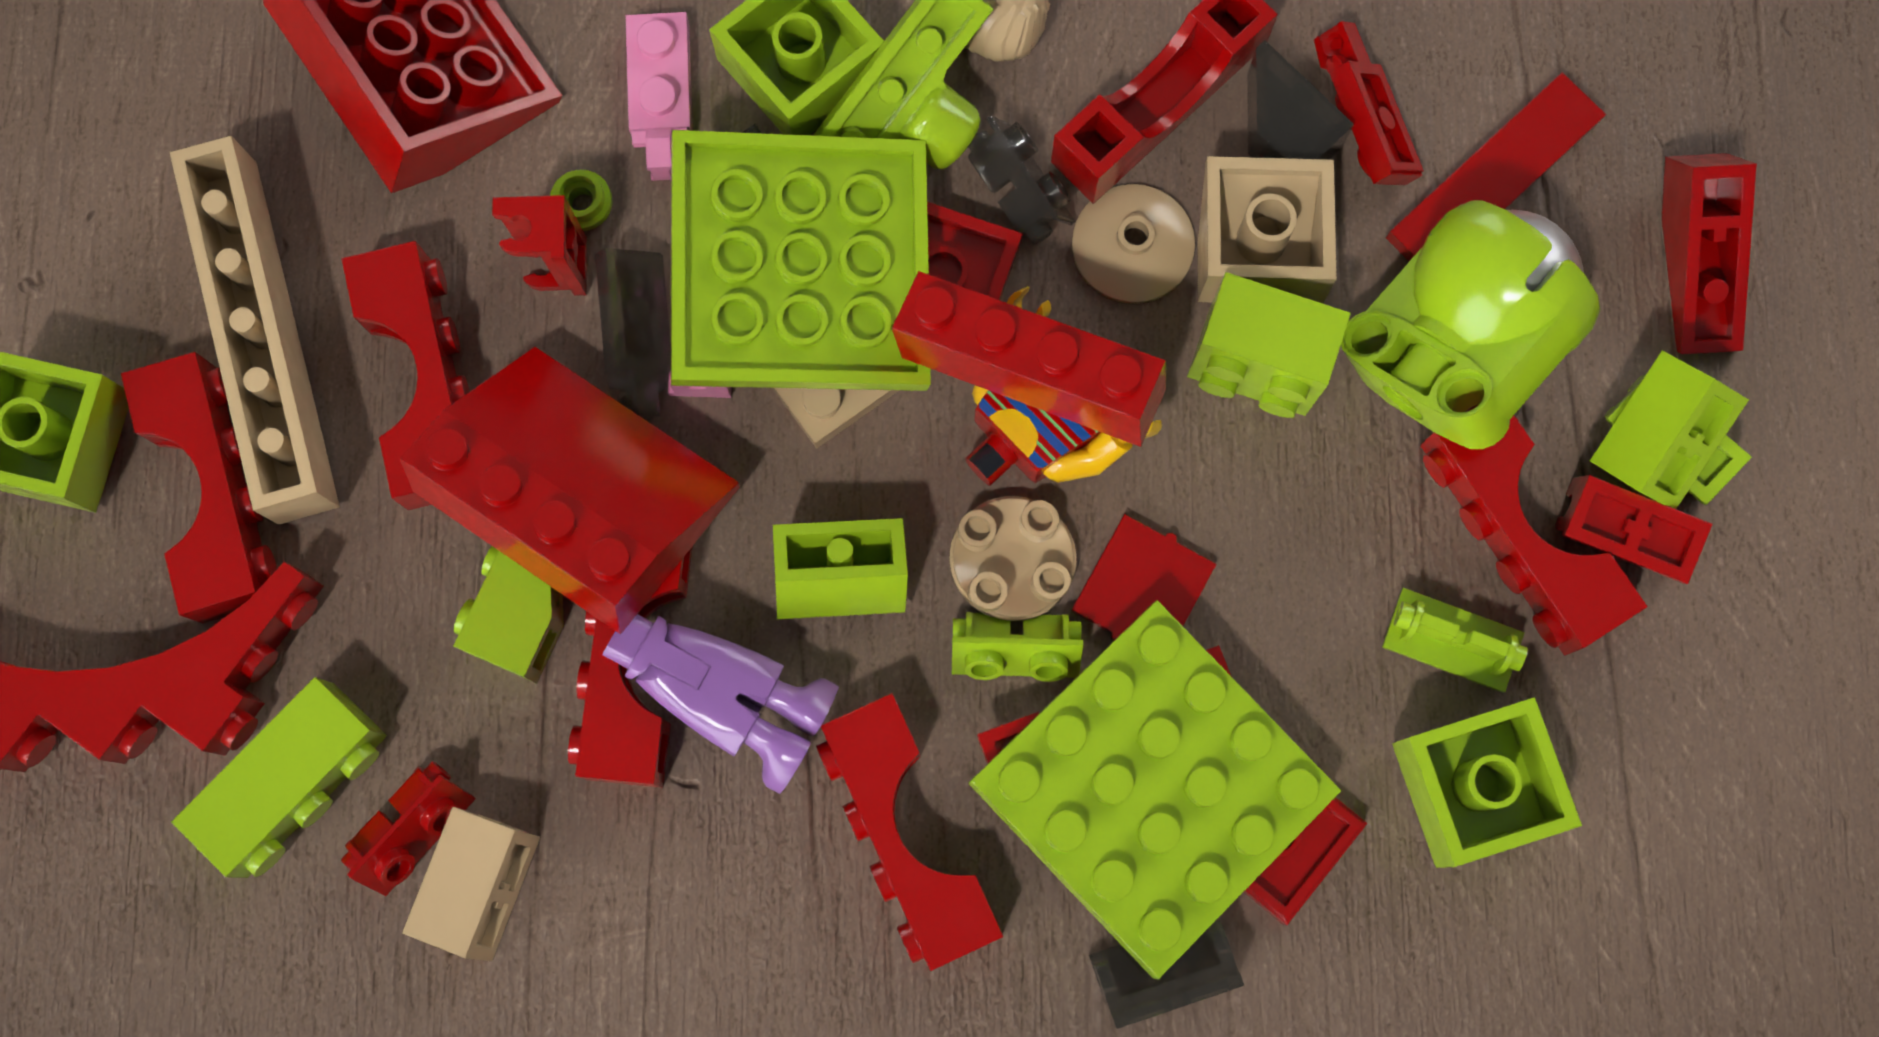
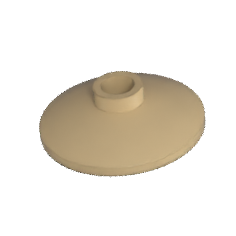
(1127, 270)

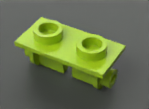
(1455, 640)
(1045, 651)

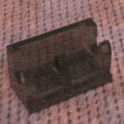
(1197, 975)

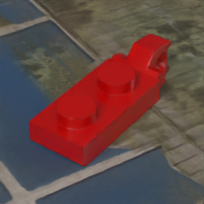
(1368, 102)

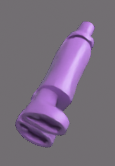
(720, 691)

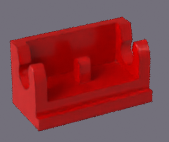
(549, 230)
(1633, 528)

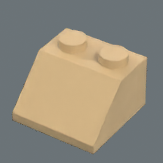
(1268, 225)

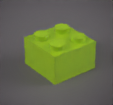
(795, 56)
(1267, 346)
(57, 431)
(1486, 784)

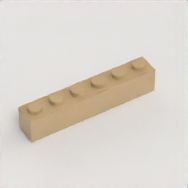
(254, 331)

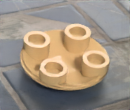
(1013, 558)

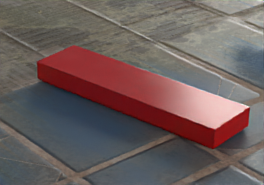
(1507, 161)

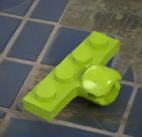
(904, 86)

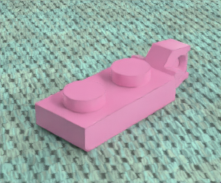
(658, 85)

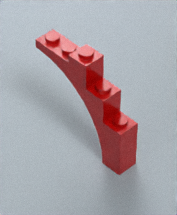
(190, 687)

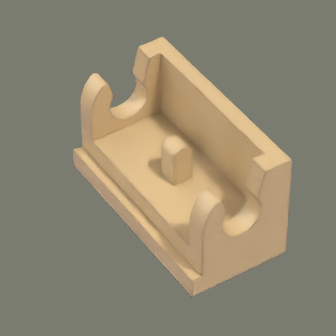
(471, 885)

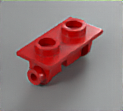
(388, 851)

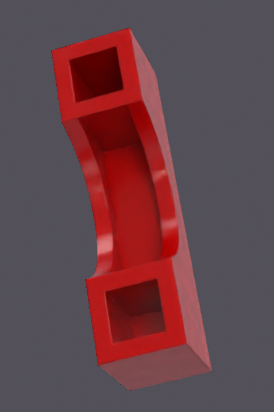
(1128, 124)
(397, 297)
(222, 555)
(1571, 594)
(618, 734)
(943, 911)

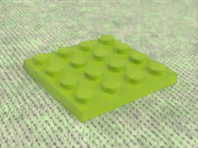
(794, 259)
(1155, 789)

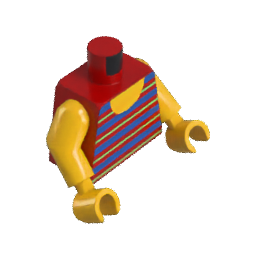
(1036, 439)

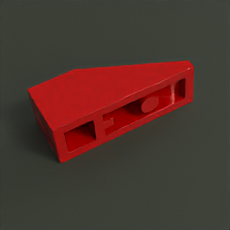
(1708, 248)

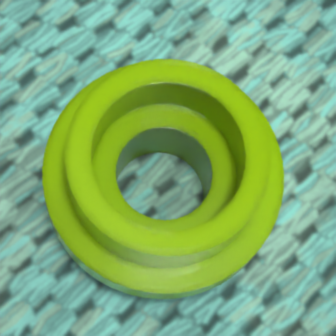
(589, 183)

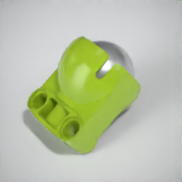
(1474, 322)

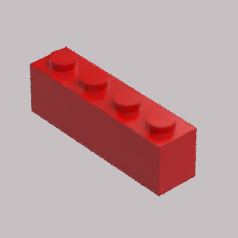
(1030, 358)

